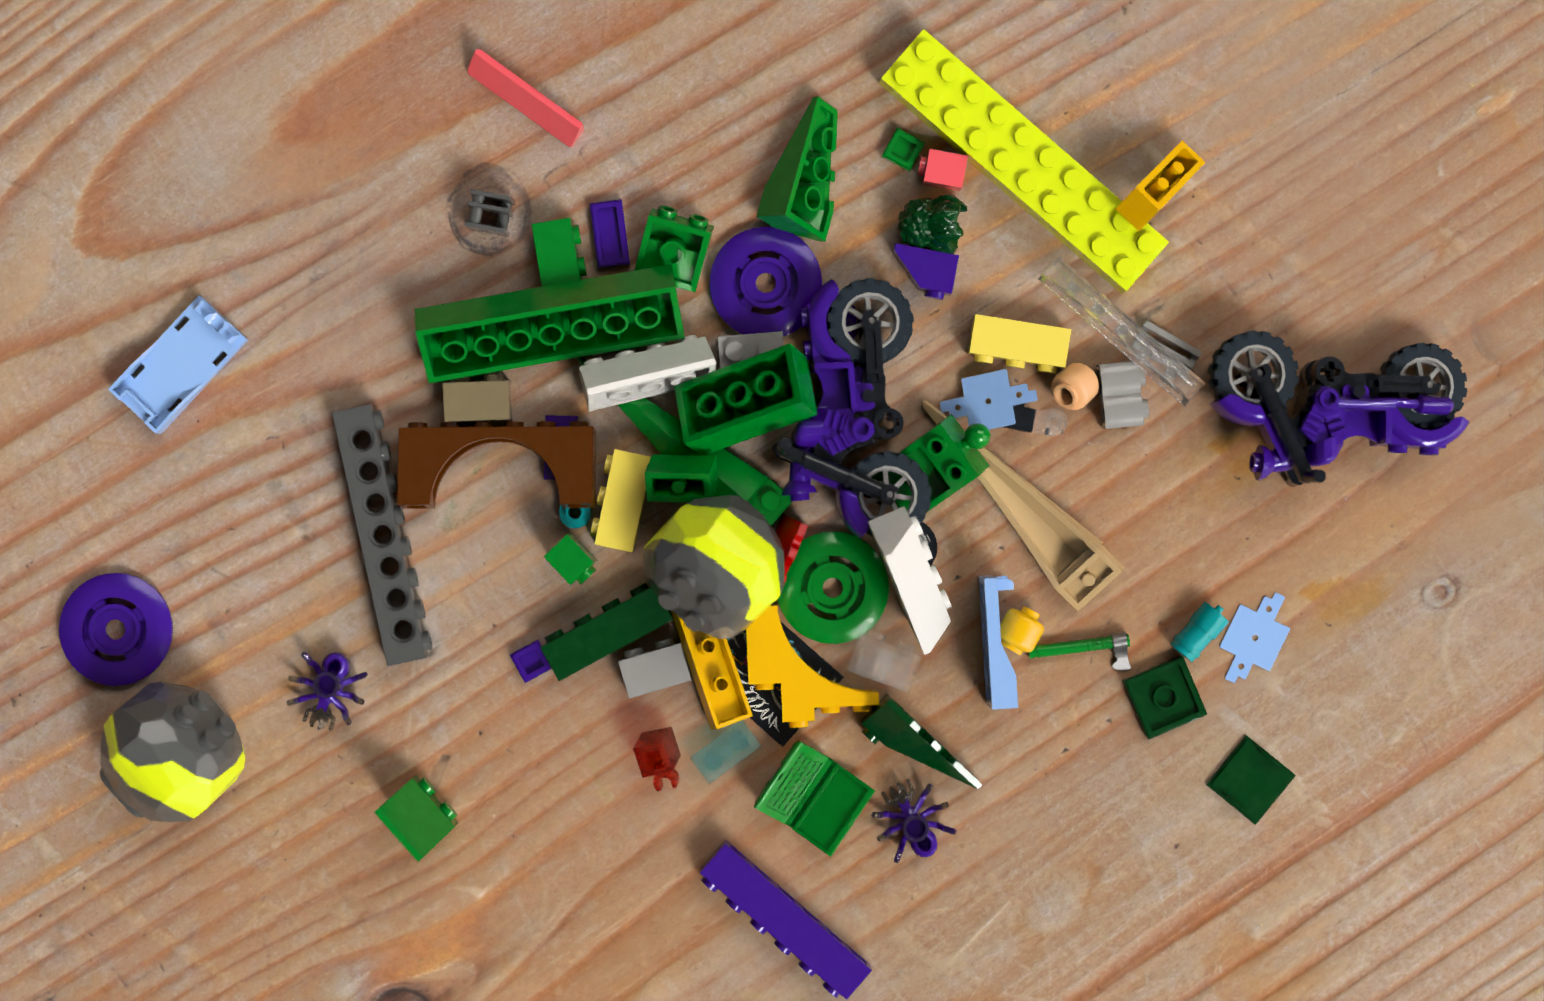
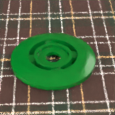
(862, 594)

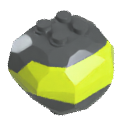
(716, 565)
(170, 752)

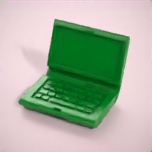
(814, 797)

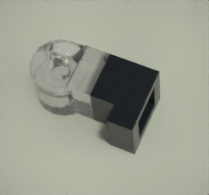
(1041, 422)

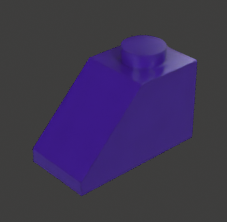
(928, 269)

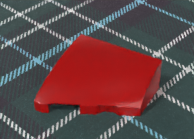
(791, 535)

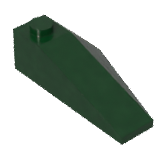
(902, 733)

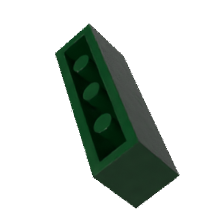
(604, 633)

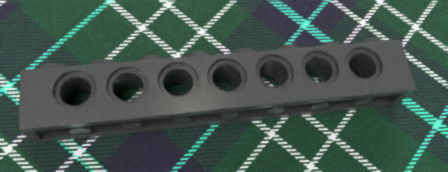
(348, 425)

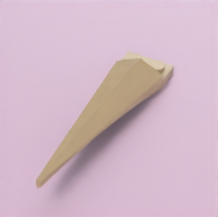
(1062, 547)

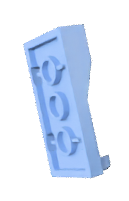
(178, 365)
(998, 671)

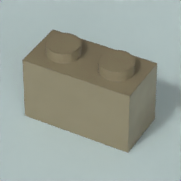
(477, 400)

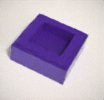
(530, 661)

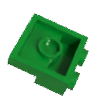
(675, 242)

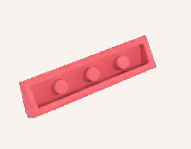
(525, 98)

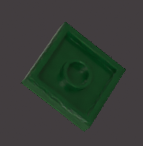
(1164, 697)

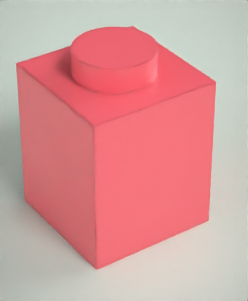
(943, 169)

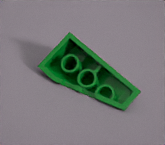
(800, 183)

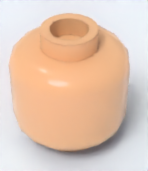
(1075, 386)

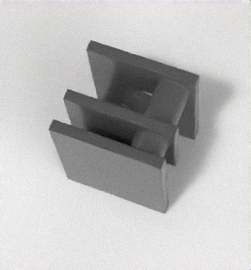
(503, 212)

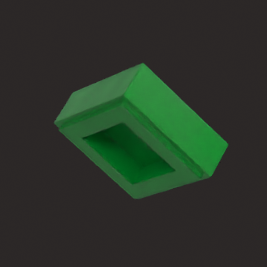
(903, 149)

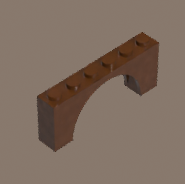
(430, 451)

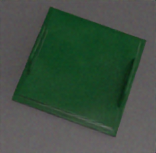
(1250, 779)

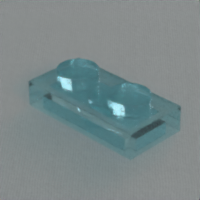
(725, 751)

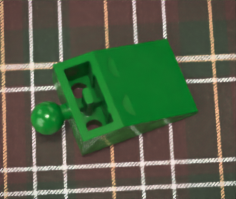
(947, 457)

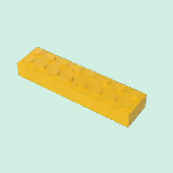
(714, 676)

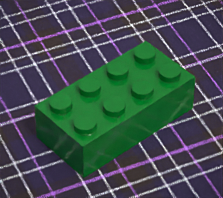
(745, 399)

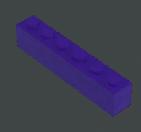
(785, 920)

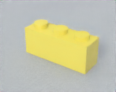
(1018, 343)
(621, 501)

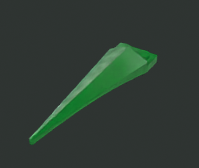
(733, 474)

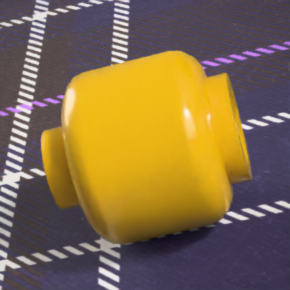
(1021, 630)

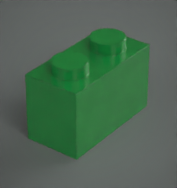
(557, 251)
(681, 478)
(571, 560)

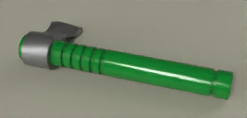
(1117, 641)

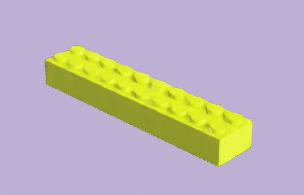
(1021, 161)

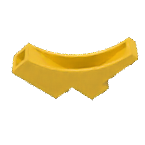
(802, 689)

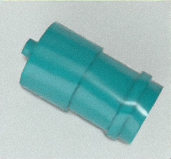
(1199, 631)

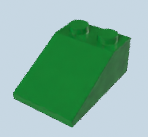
(417, 817)

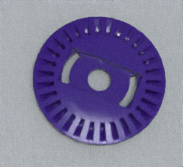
(735, 277)
(146, 629)

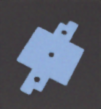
(997, 388)
(1239, 637)

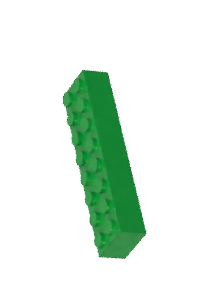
(549, 323)

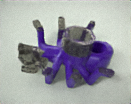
(326, 687)
(914, 824)

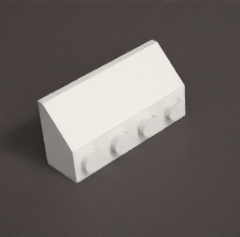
(644, 373)
(912, 576)

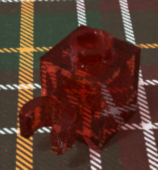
(658, 755)

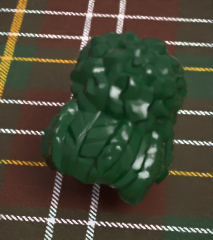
(932, 223)

